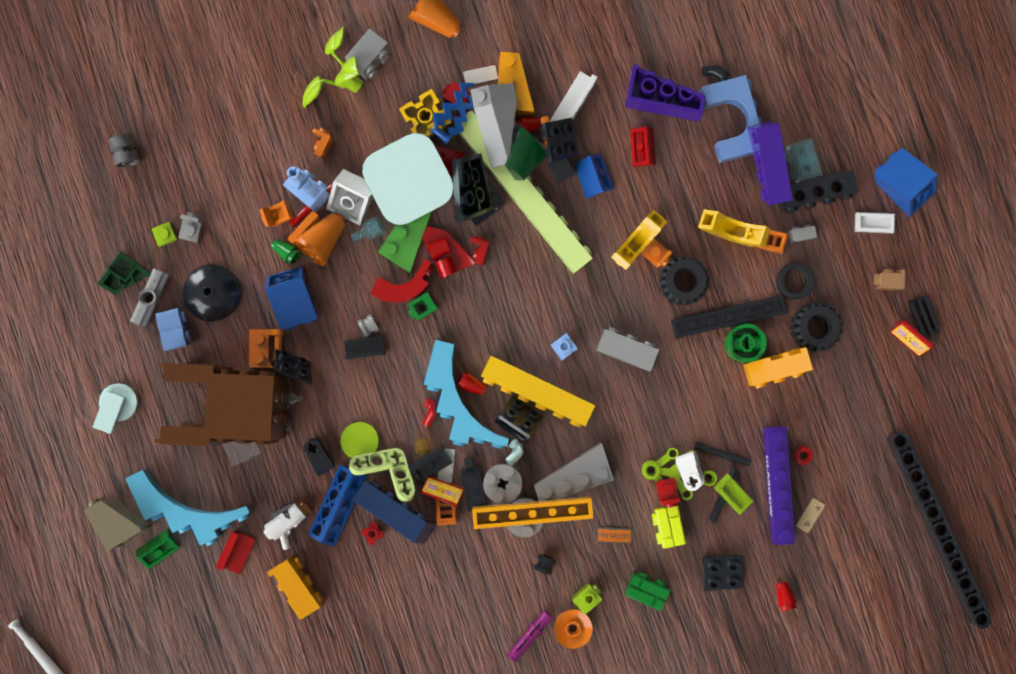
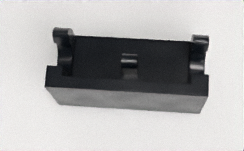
(430, 464)

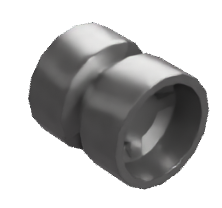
(123, 150)

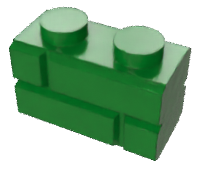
(647, 591)

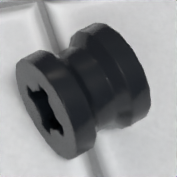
(545, 564)

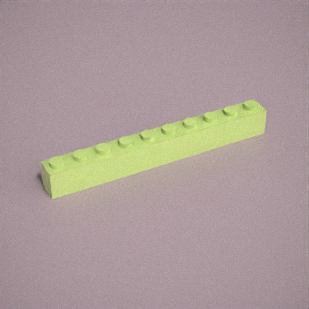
(532, 204)

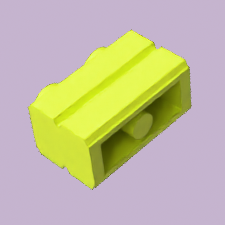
(669, 527)

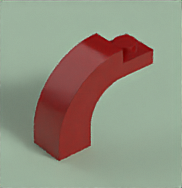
(406, 292)

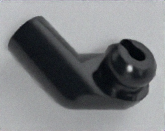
(716, 70)

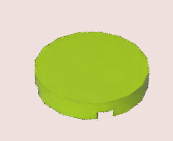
(359, 439)

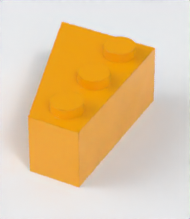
(512, 72)
(778, 367)
(296, 586)

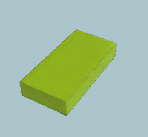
(733, 494)

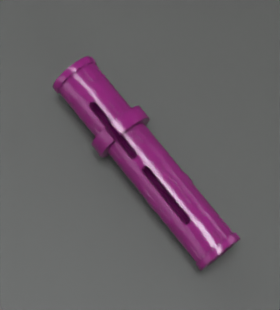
(514, 653)

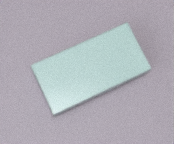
(109, 412)

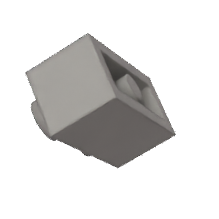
(800, 234)

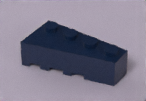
(393, 512)

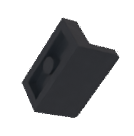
(364, 347)

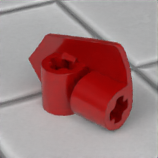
(445, 251)

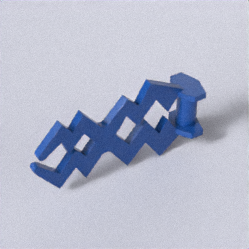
(447, 107)

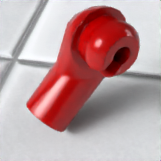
(431, 414)

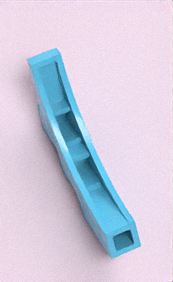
(450, 404)
(154, 501)

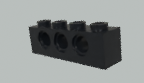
(845, 180)

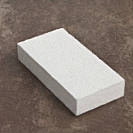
(874, 222)

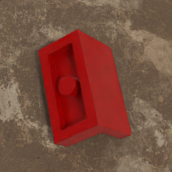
(236, 552)

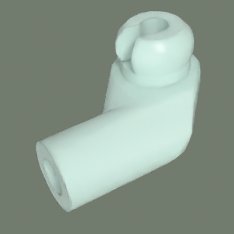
(516, 454)

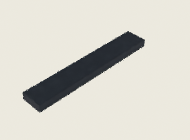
(729, 316)

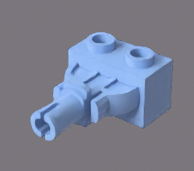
(306, 189)

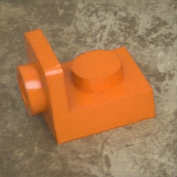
(322, 146)
(656, 253)

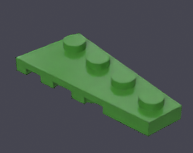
(404, 242)

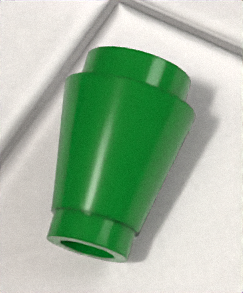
(286, 251)

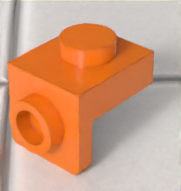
(276, 214)

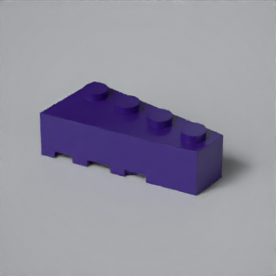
(662, 96)
(770, 162)

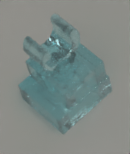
(372, 229)

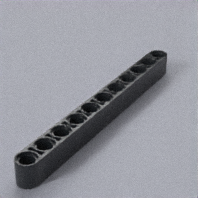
(946, 535)

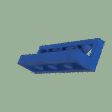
(339, 508)

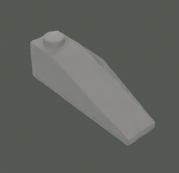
(495, 114)

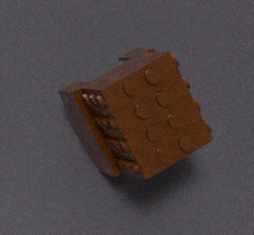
(238, 406)

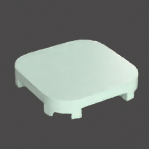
(408, 179)

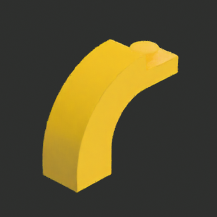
(733, 230)
(639, 239)

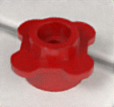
(367, 533)

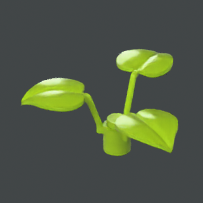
(346, 78)

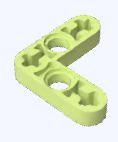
(387, 463)

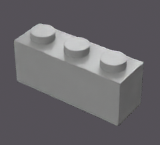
(627, 349)

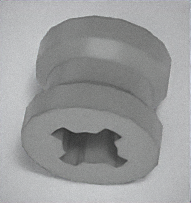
(368, 325)

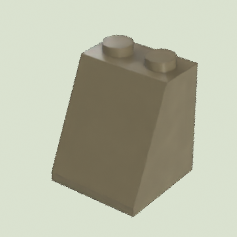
(114, 522)

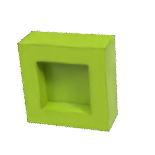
(164, 234)

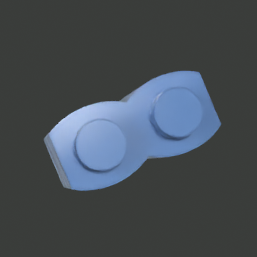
(173, 329)

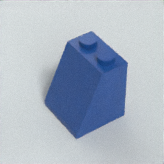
(906, 181)
(291, 298)

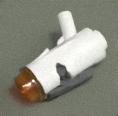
(286, 519)

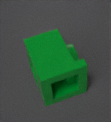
(425, 300)

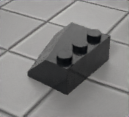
(470, 188)

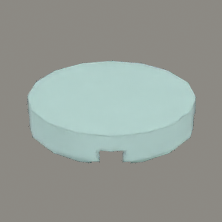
(130, 404)

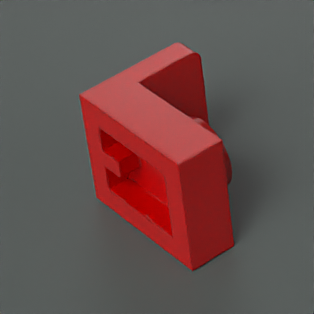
(480, 253)
(668, 492)

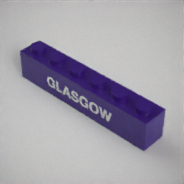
(778, 485)

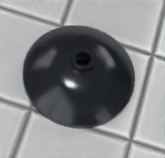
(224, 294)

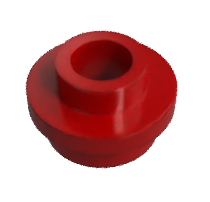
(809, 455)

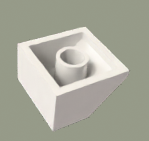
(350, 197)

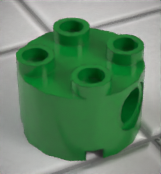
(745, 343)

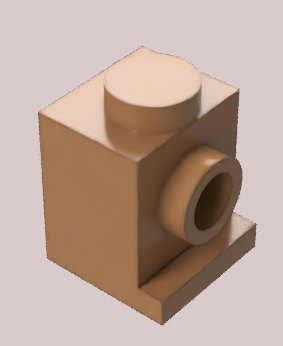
(890, 280)

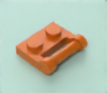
(260, 346)

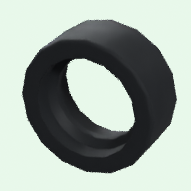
(809, 278)

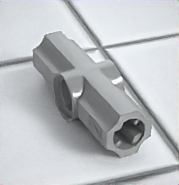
(144, 310)

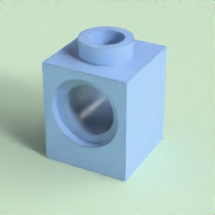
(563, 347)

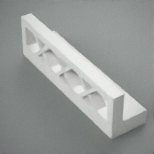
(575, 97)

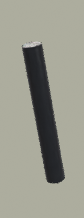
(721, 453)
(720, 501)

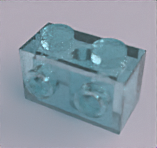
(803, 161)

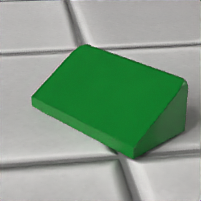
(157, 549)

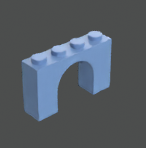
(738, 93)

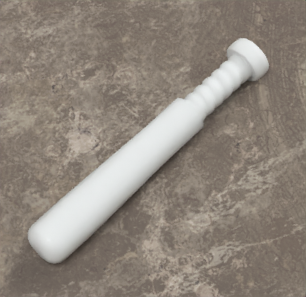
(41, 656)

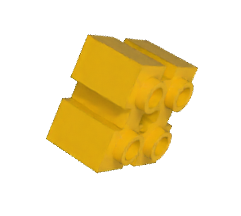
(414, 113)

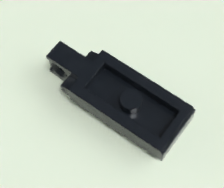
(472, 485)

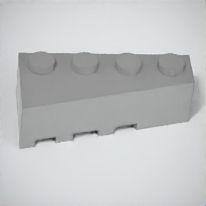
(577, 475)

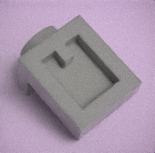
(191, 227)

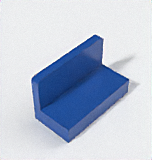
(593, 175)

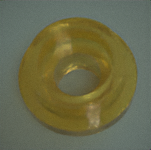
(421, 446)

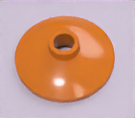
(576, 638)

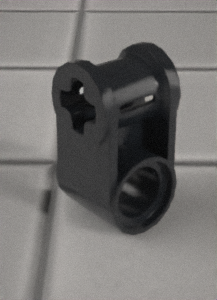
(321, 460)

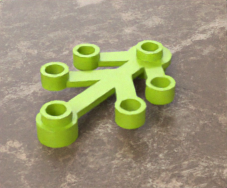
(672, 472)

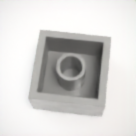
(370, 54)

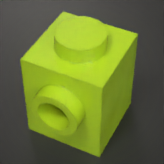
(587, 597)

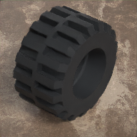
(700, 276)
(831, 321)

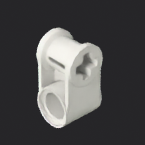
(689, 467)

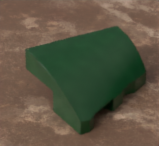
(525, 155)
(122, 273)

